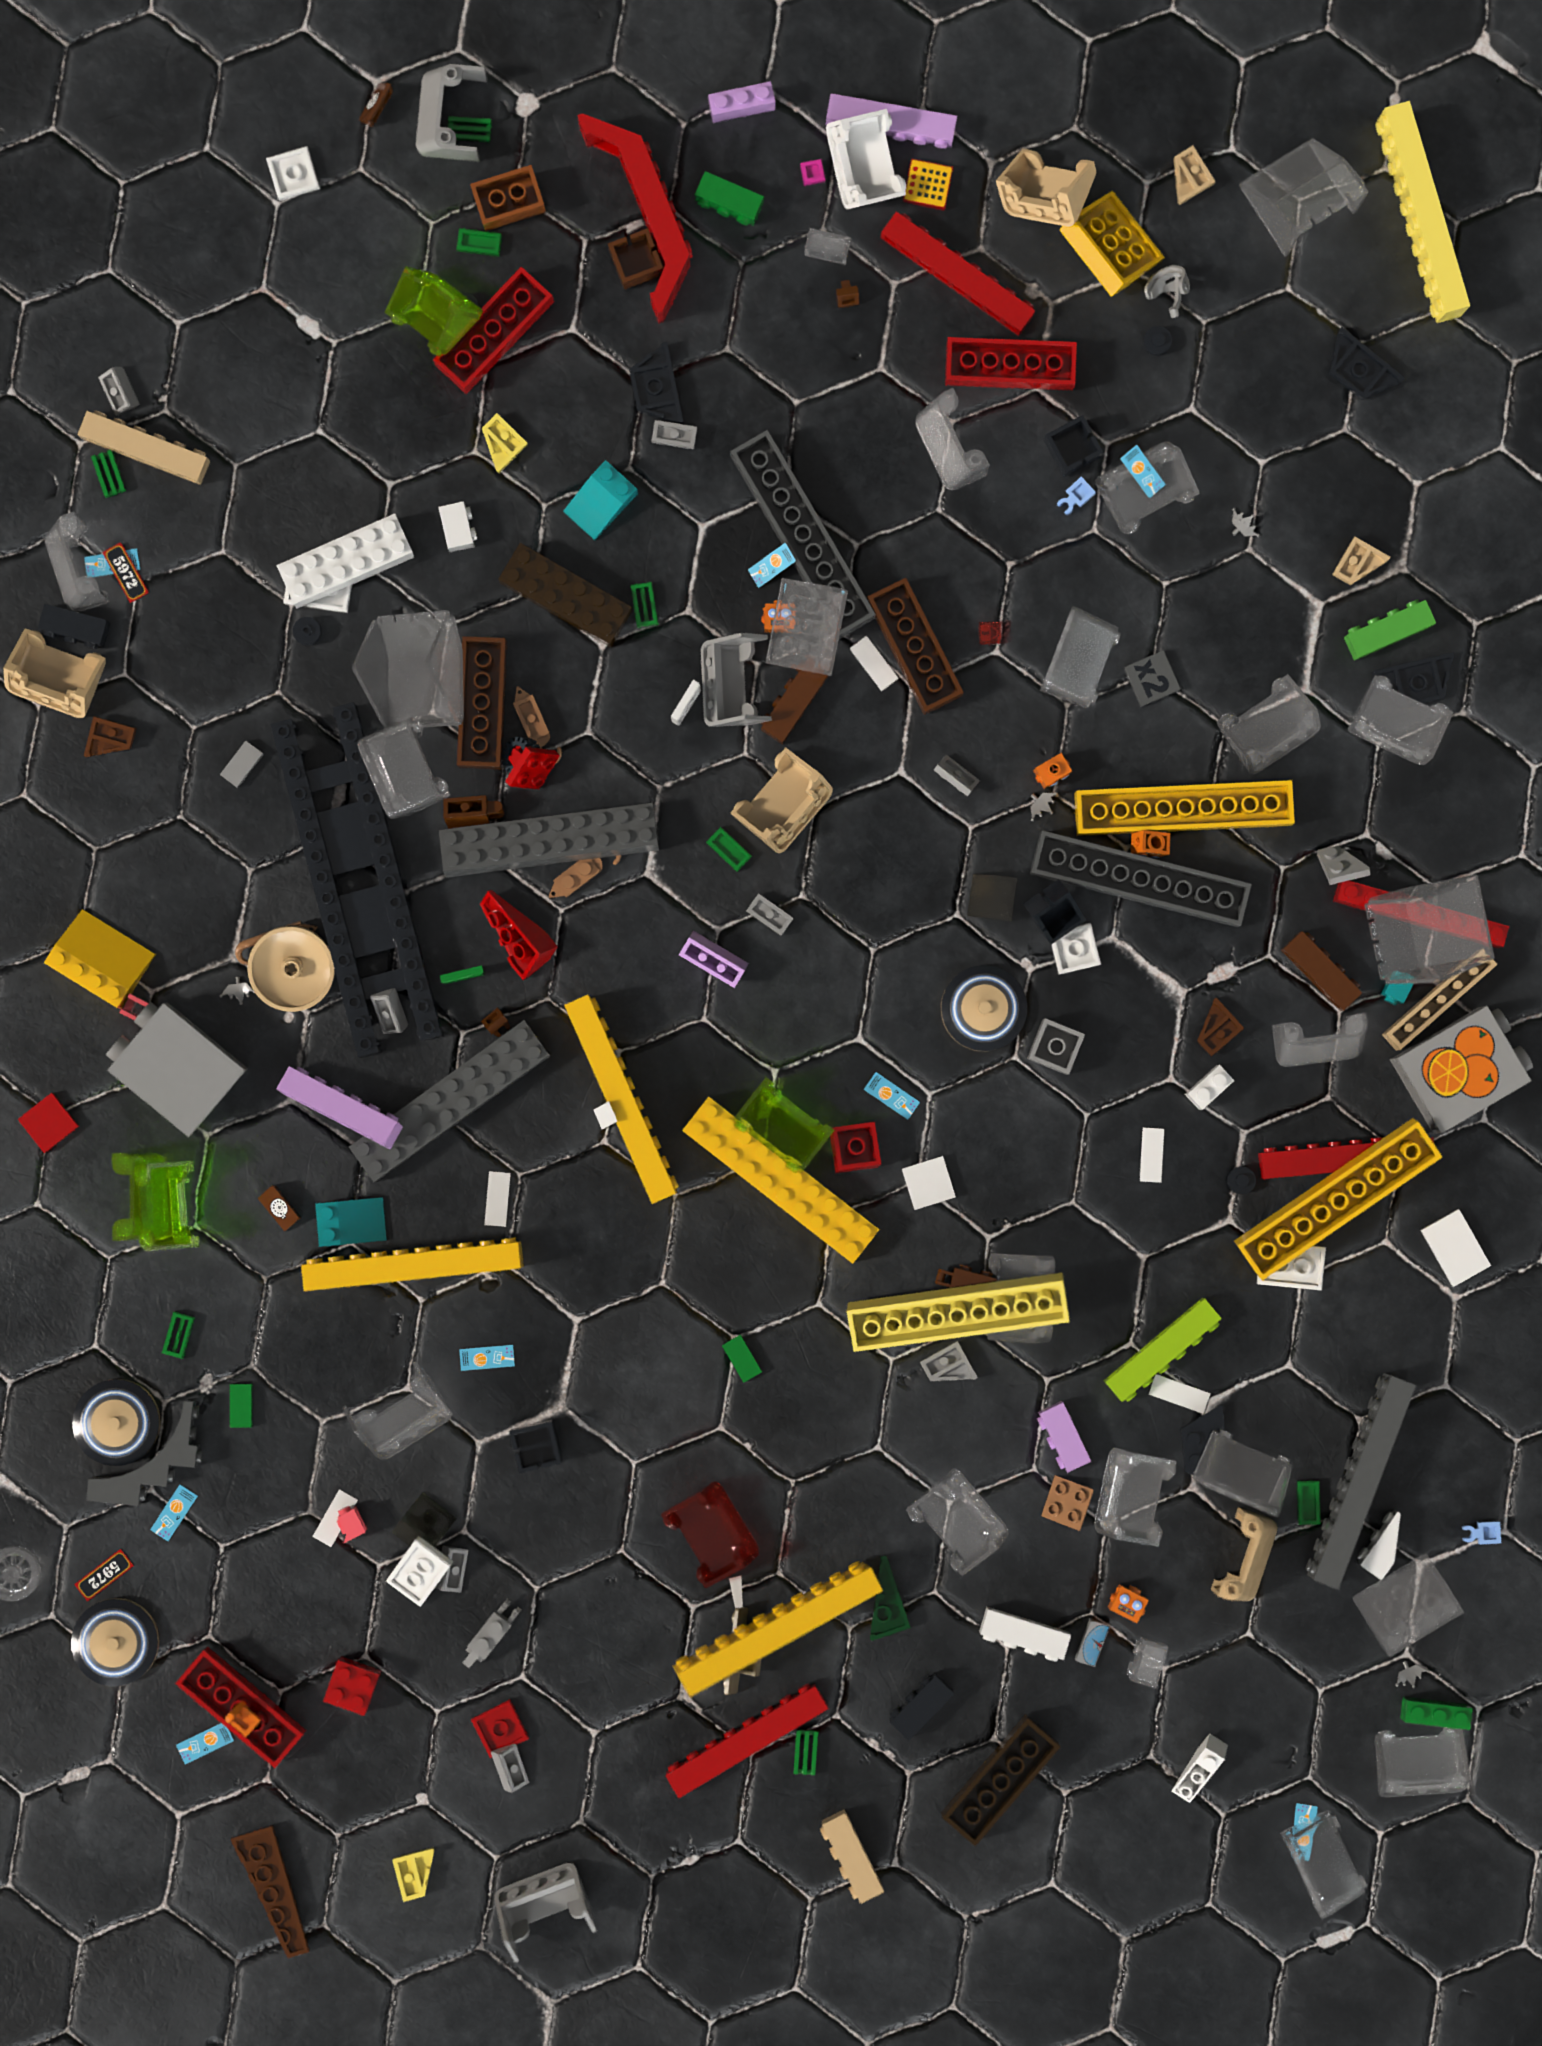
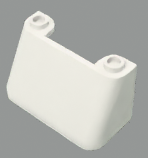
(864, 159)

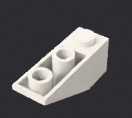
(1381, 1551)
(1200, 1767)

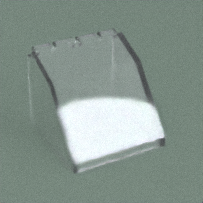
(1301, 189)
(413, 669)
(1430, 931)

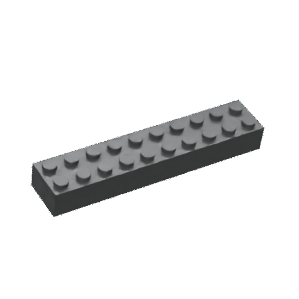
(799, 525)
(548, 840)
(1140, 879)
(454, 1099)
(1360, 1480)

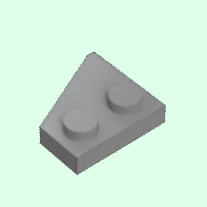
(1341, 865)
(948, 1364)

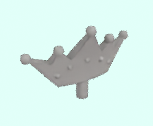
(1243, 524)
(1041, 804)
(238, 990)
(1410, 1674)

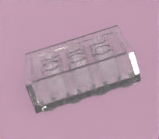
(806, 626)
(1407, 1605)

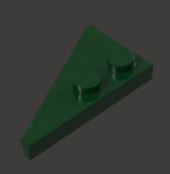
(888, 1610)

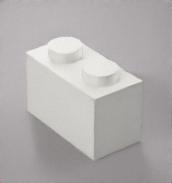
(457, 527)
(1209, 1087)

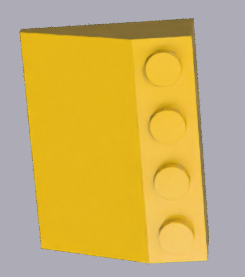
(1112, 243)
(100, 959)

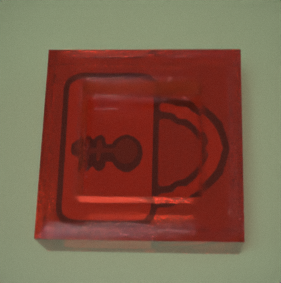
(989, 633)

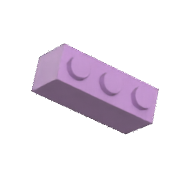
(741, 102)
(713, 959)
(1063, 1437)

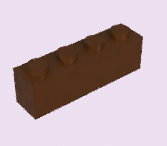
(792, 704)
(1321, 970)

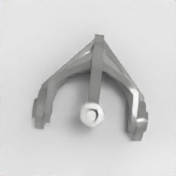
(1157, 285)

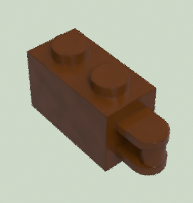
(470, 811)
(963, 1277)

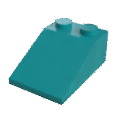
(600, 500)
(351, 1222)

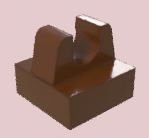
(847, 295)
(494, 1021)

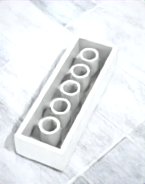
(345, 561)

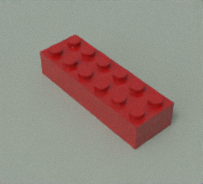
(501, 325)
(1010, 363)
(221, 1688)

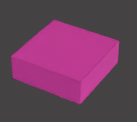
(812, 172)

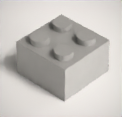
(1055, 1046)

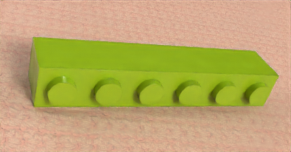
(1162, 1350)

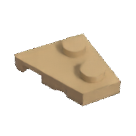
(1190, 175)
(1359, 561)

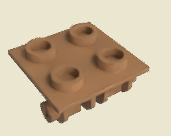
(1067, 1503)

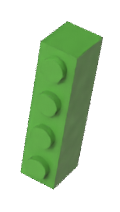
(1389, 630)

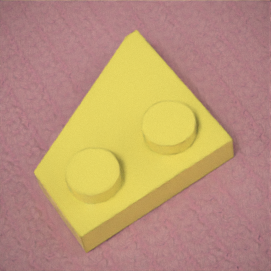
(502, 441)
(413, 1873)

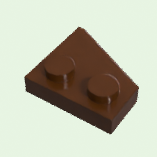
(108, 737)
(1218, 1028)

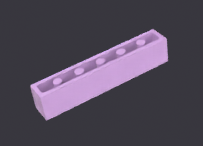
(907, 122)
(339, 1107)

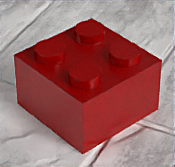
(855, 1147)
(352, 1685)

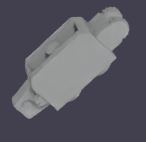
(490, 1634)

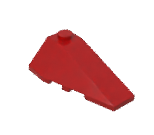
(523, 939)

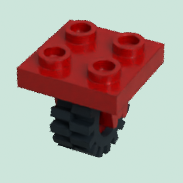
(527, 763)

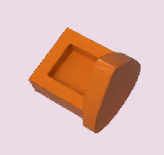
(243, 1718)

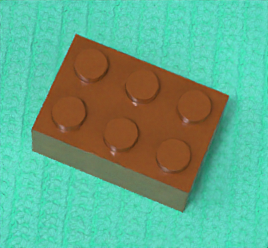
(508, 197)

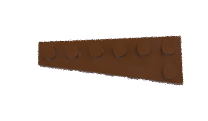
(266, 1870)

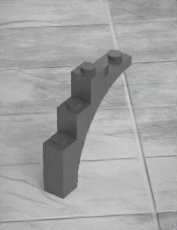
(179, 1451)

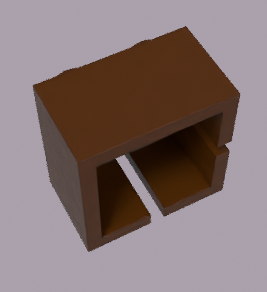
(635, 261)

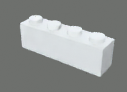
(1024, 1633)

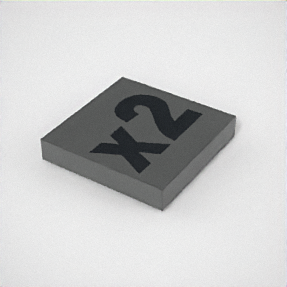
(1152, 678)

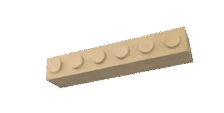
(143, 447)
(1434, 1005)

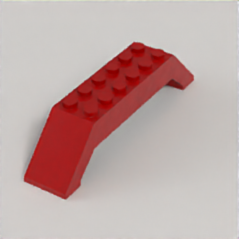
(652, 201)

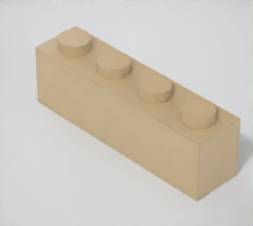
(852, 1856)

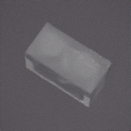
(827, 246)
(1147, 1662)

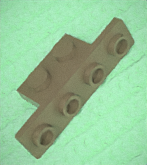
(732, 1681)

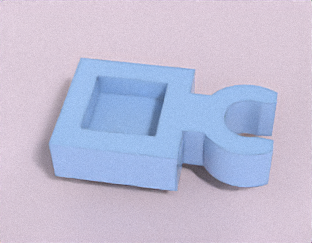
(1078, 493)
(1487, 1532)

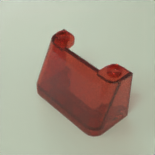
(713, 1533)

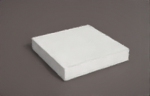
(293, 173)
(686, 703)
(1076, 950)
(928, 1183)

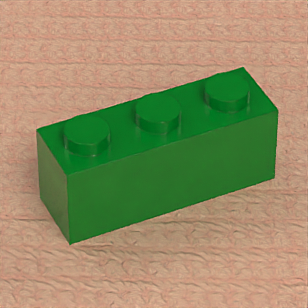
(729, 199)
(1436, 1713)

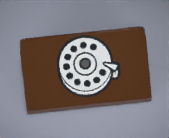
(376, 104)
(279, 1207)

